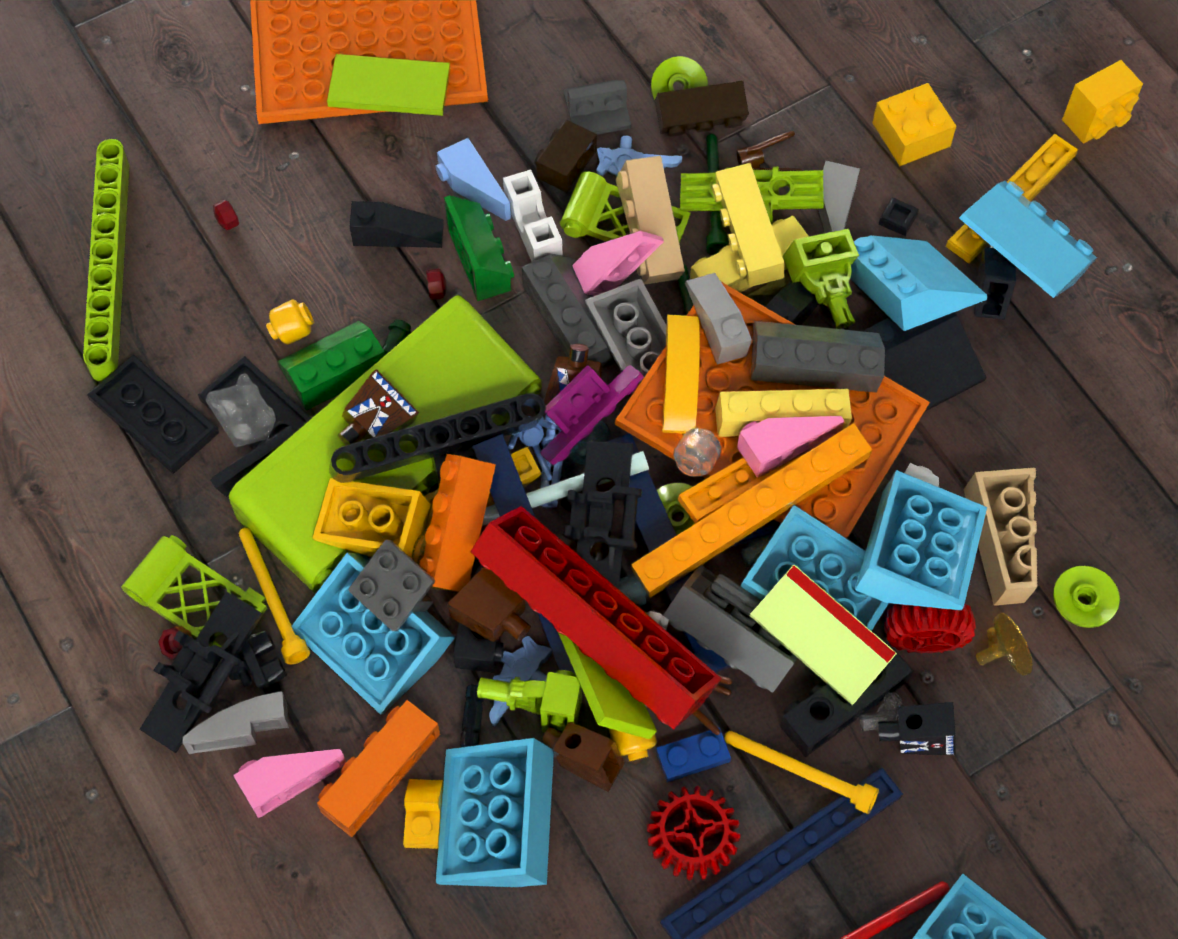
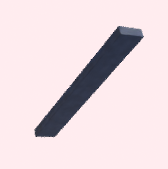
(508, 495)
(655, 530)
(776, 862)

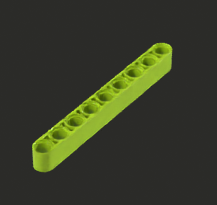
(111, 192)

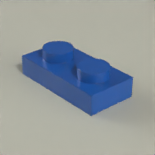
(692, 755)

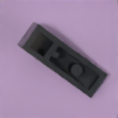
(393, 226)

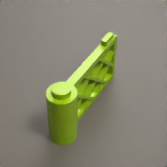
(587, 208)
(161, 571)

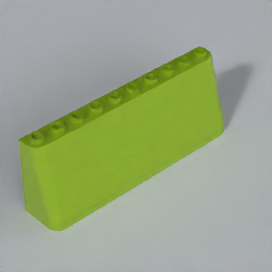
(441, 369)

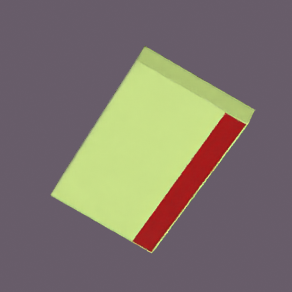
(823, 634)

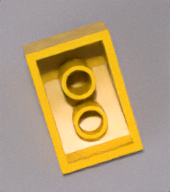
(365, 515)

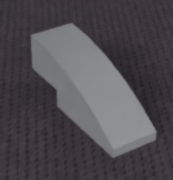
(238, 724)

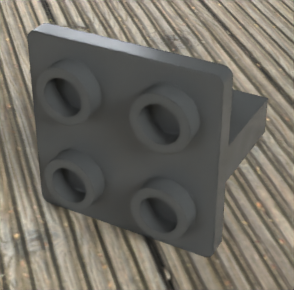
(599, 106)
(393, 586)

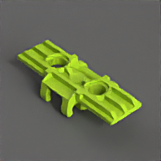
(804, 192)

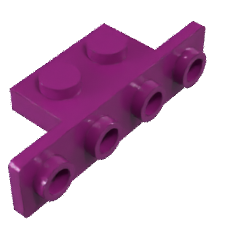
(583, 406)

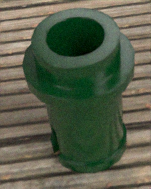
(398, 331)

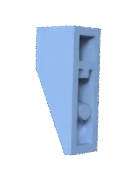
(471, 178)

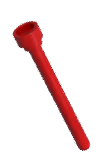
(899, 912)

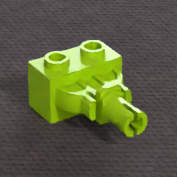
(825, 270)
(555, 699)

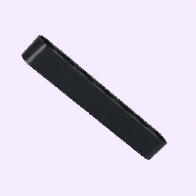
(426, 448)

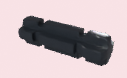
(471, 717)

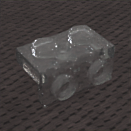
(242, 412)

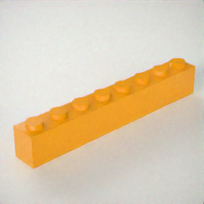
(751, 510)

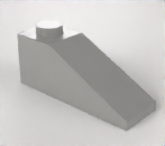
(838, 191)
(719, 318)

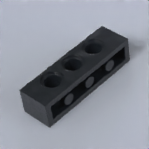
(476, 653)
(811, 734)

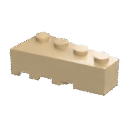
(649, 210)
(1007, 532)

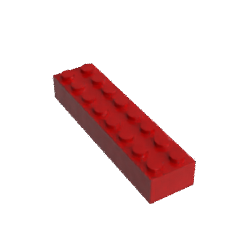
(595, 616)

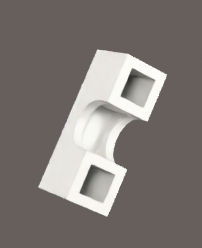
(527, 210)

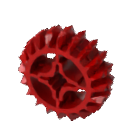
(929, 628)
(705, 828)

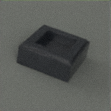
(898, 216)

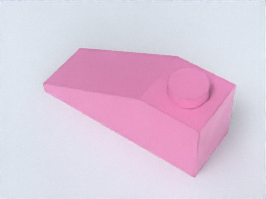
(611, 262)
(780, 440)
(282, 777)

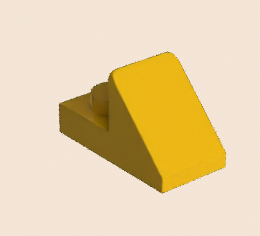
(423, 813)

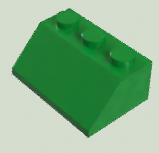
(478, 248)
(331, 364)

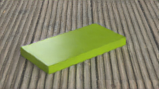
(389, 84)
(607, 698)

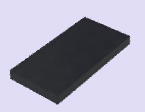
(285, 409)
(153, 414)

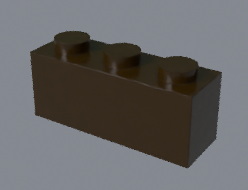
(701, 108)

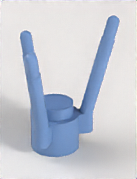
(533, 437)

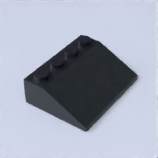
(930, 358)

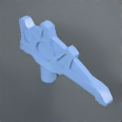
(614, 159)
(523, 664)

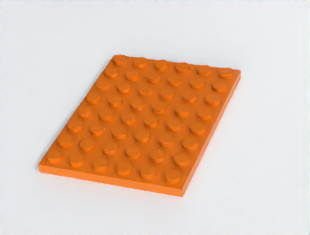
(300, 38)
(881, 417)

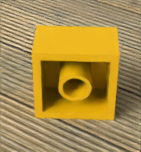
(1102, 102)
(914, 124)

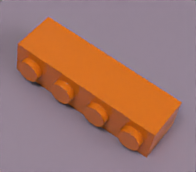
(456, 520)
(378, 767)

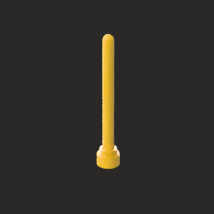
(293, 647)
(861, 796)

